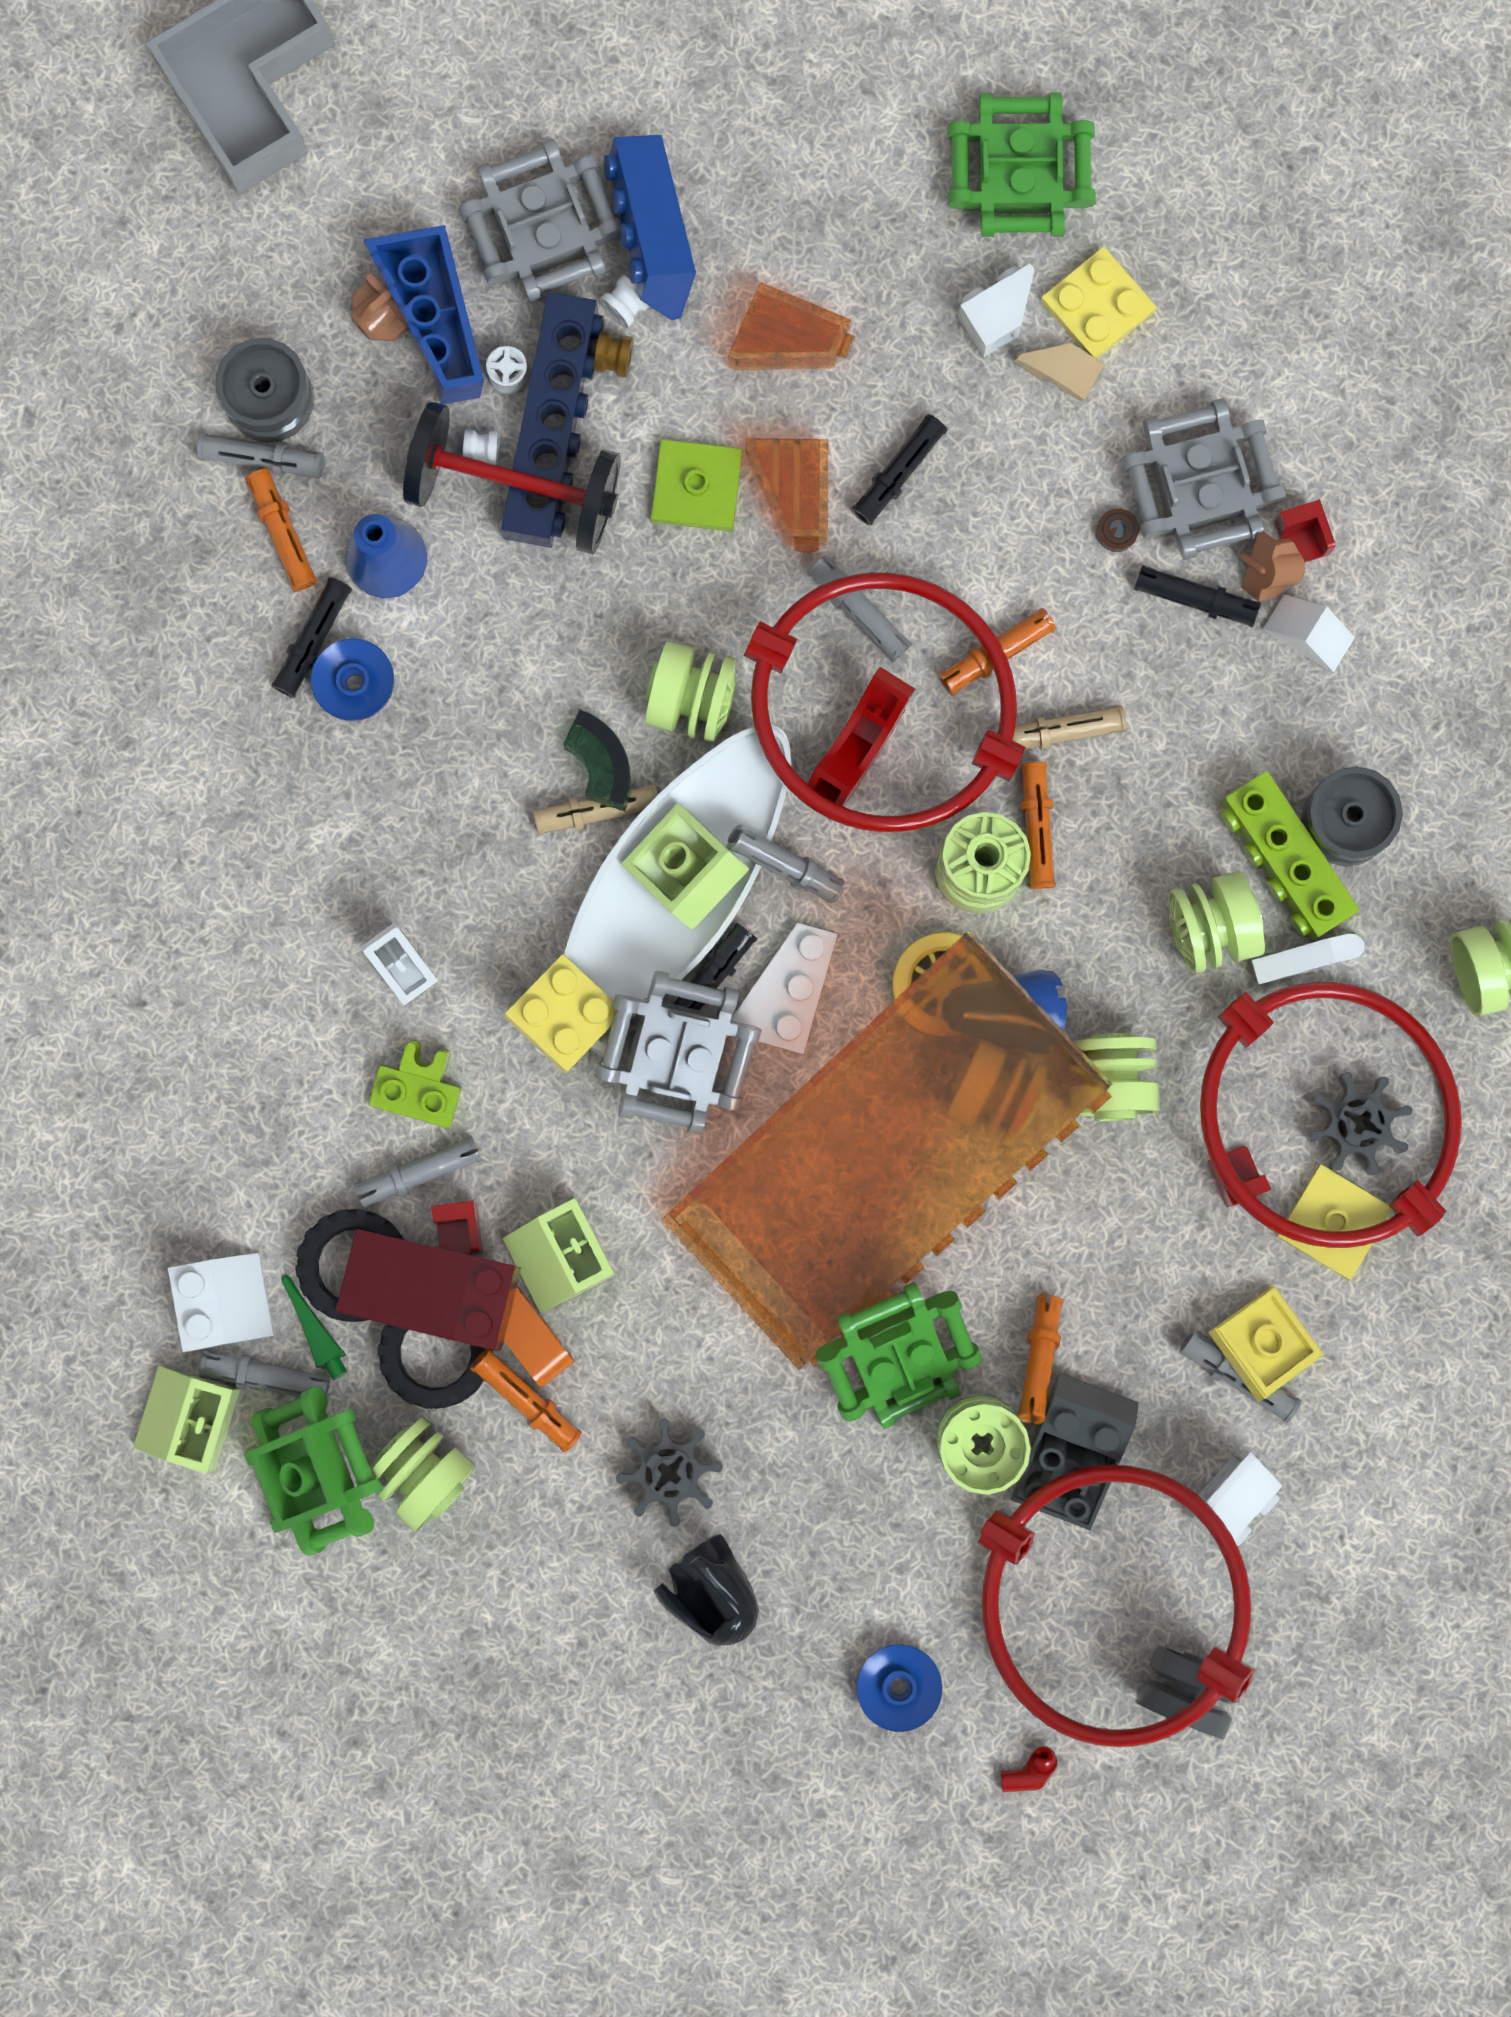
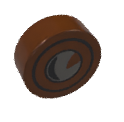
(1117, 530)

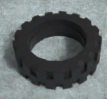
(312, 1247)
(414, 1393)

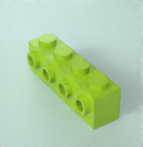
(1288, 857)

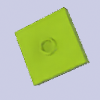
(696, 485)

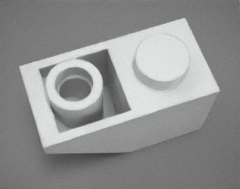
(996, 314)

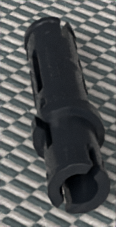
(888, 483)
(1198, 596)
(311, 638)
(721, 962)

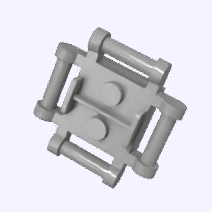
(541, 221)
(1203, 479)
(677, 1052)

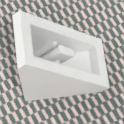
(1310, 631)
(399, 963)

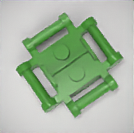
(1021, 166)
(898, 1355)
(308, 1474)

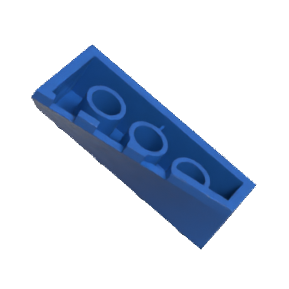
(651, 222)
(428, 293)

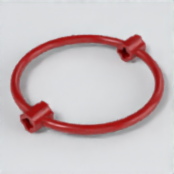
(995, 754)
(1416, 1204)
(1221, 1670)

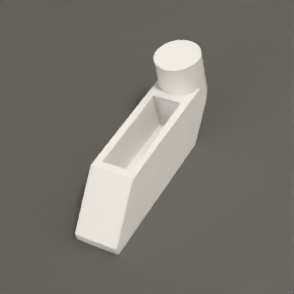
(1308, 958)

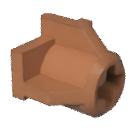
(377, 312)
(1272, 567)

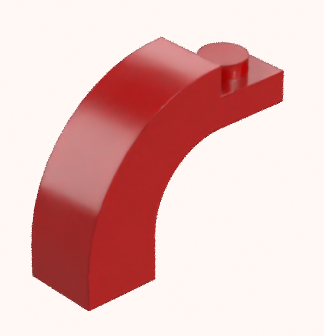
(862, 738)

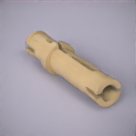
(1069, 728)
(586, 811)

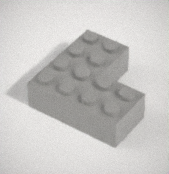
(223, 74)

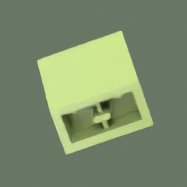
(559, 1255)
(186, 1419)

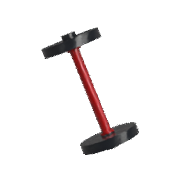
(428, 454)

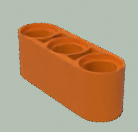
(535, 1342)

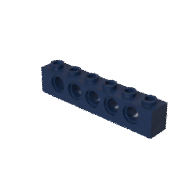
(562, 317)

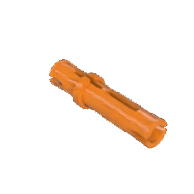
(274, 513)
(1012, 641)
(1038, 827)
(1043, 1342)
(539, 1412)

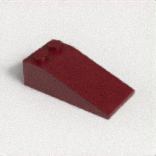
(428, 1290)

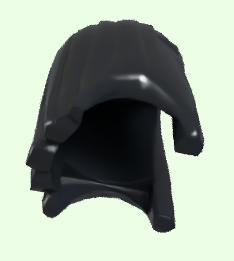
(711, 1594)

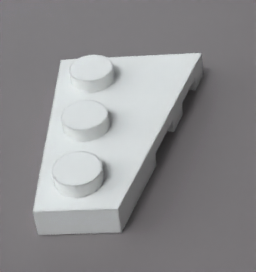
(790, 989)

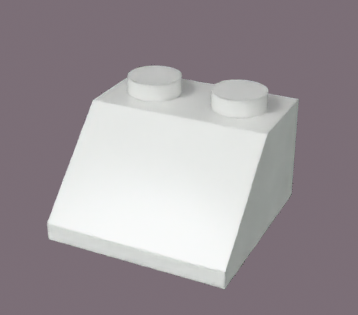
(220, 1302)
(1239, 1494)

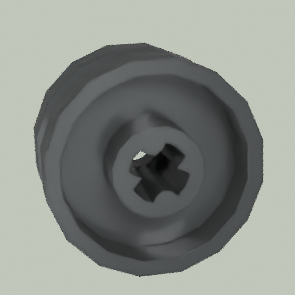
(243, 386)
(1369, 799)
(1185, 1688)

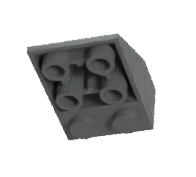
(1080, 1431)

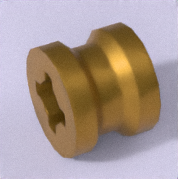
(613, 354)

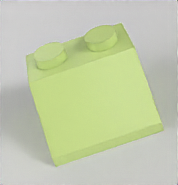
(685, 866)

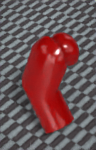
(1033, 1774)

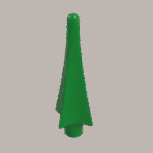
(322, 1345)

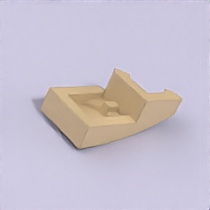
(1064, 366)

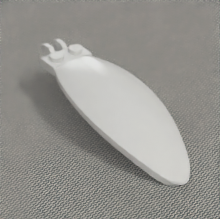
(622, 927)

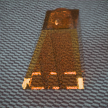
(789, 334)
(794, 487)

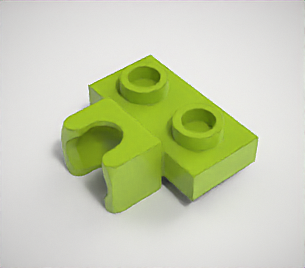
(417, 1088)

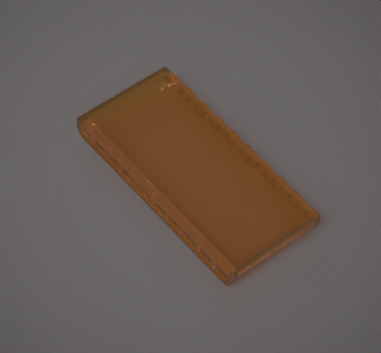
(888, 1150)

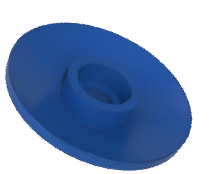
(350, 659)
(904, 1710)

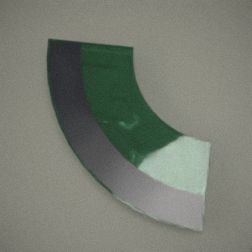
(604, 759)

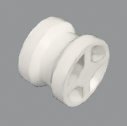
(623, 302)
(507, 360)
(482, 446)

